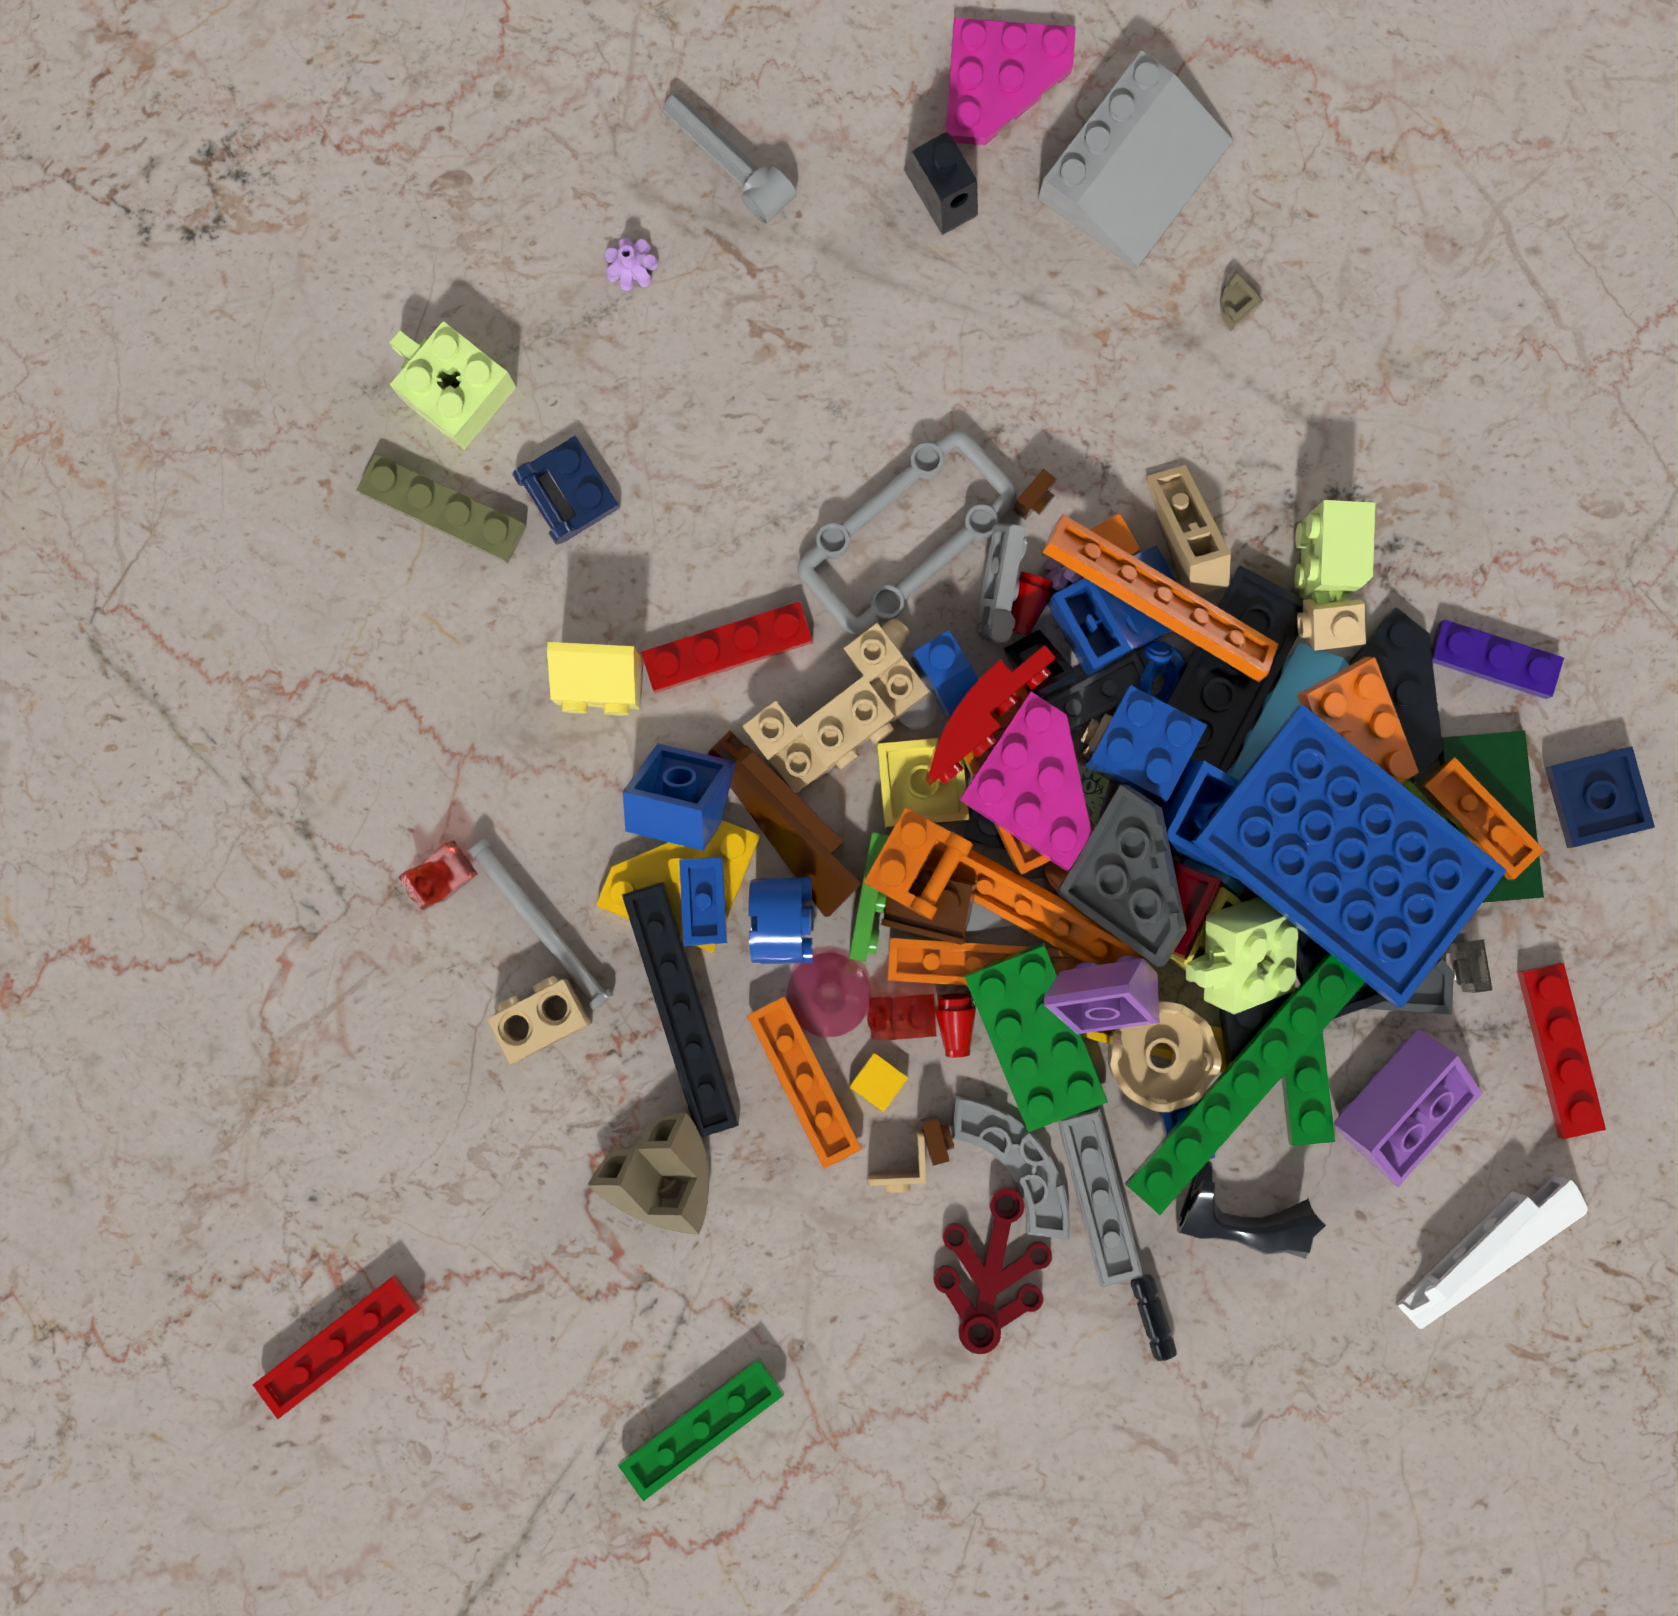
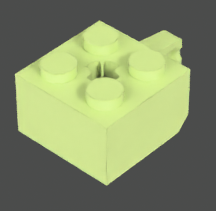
(435, 366)
(1335, 550)
(1246, 956)

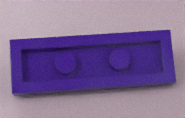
(1496, 659)

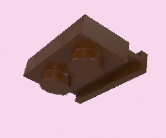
(950, 919)

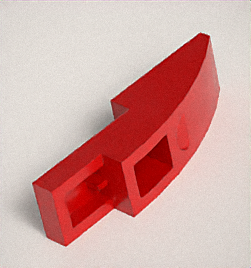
(971, 722)

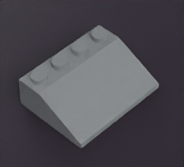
(1135, 161)

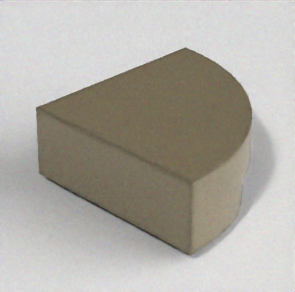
(1238, 300)

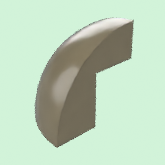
(659, 1176)

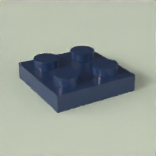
(1599, 797)

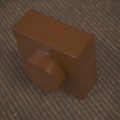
(1036, 496)
(937, 1139)

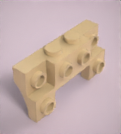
(847, 721)

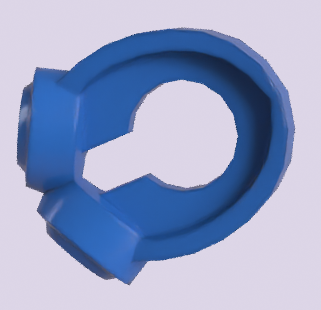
(1160, 655)

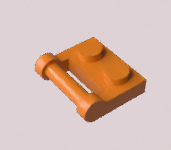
(905, 857)

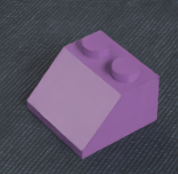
(1105, 995)

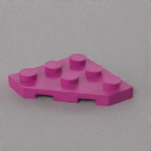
(1001, 73)
(1034, 784)

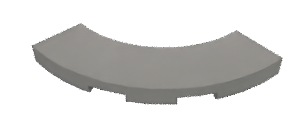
(1024, 1158)

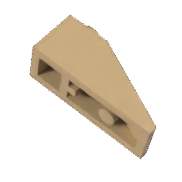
(1190, 531)

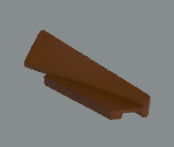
(789, 825)

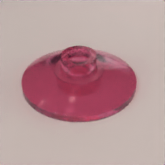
(852, 995)

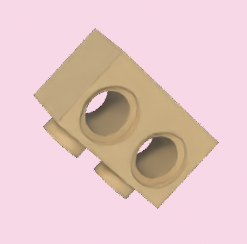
(542, 1027)

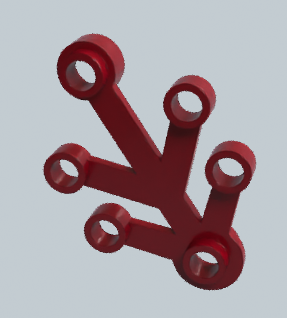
(991, 1277)

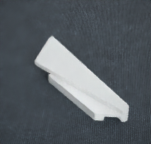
(1494, 1246)

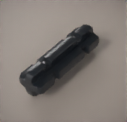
(1153, 1318)

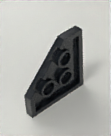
(1407, 669)

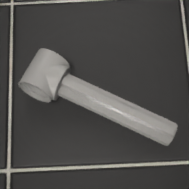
(763, 190)

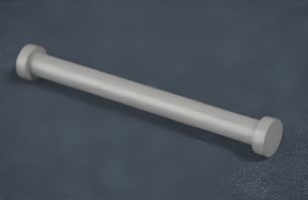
(539, 924)

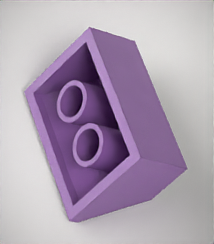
(1408, 1106)

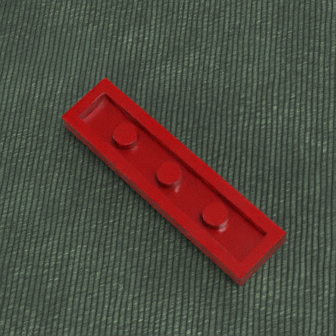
(726, 647)
(1561, 1051)
(336, 1346)

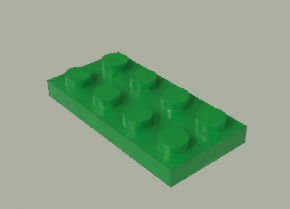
(1037, 1051)

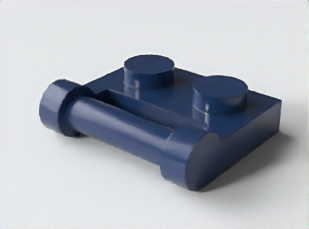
(578, 483)

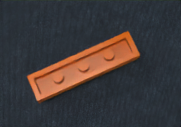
(804, 1082)

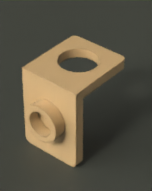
(901, 1181)

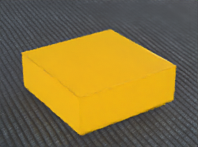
(878, 1082)

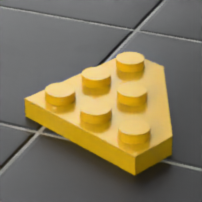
(662, 864)

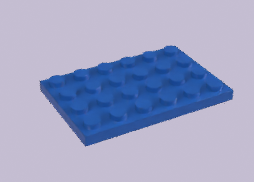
(1349, 856)

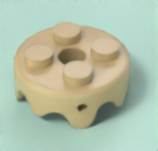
(1188, 1074)

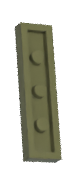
(441, 508)

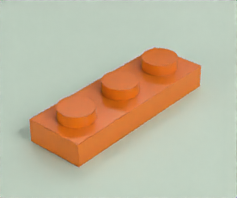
(1481, 818)

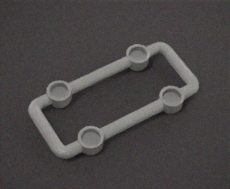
(888, 600)

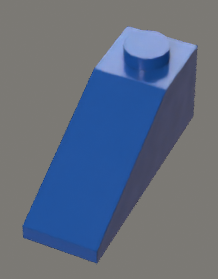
(944, 671)

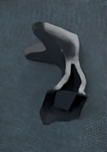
(1281, 1232)

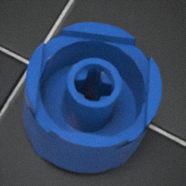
(781, 920)

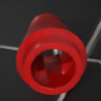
(1030, 602)
(956, 1023)

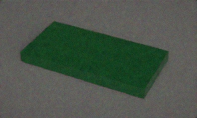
(1503, 769)

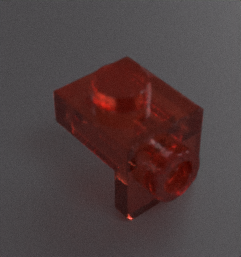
(438, 876)
(902, 1017)

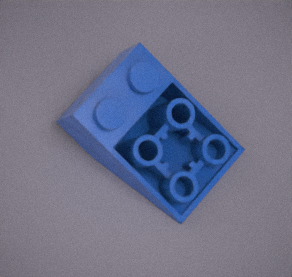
(1102, 625)

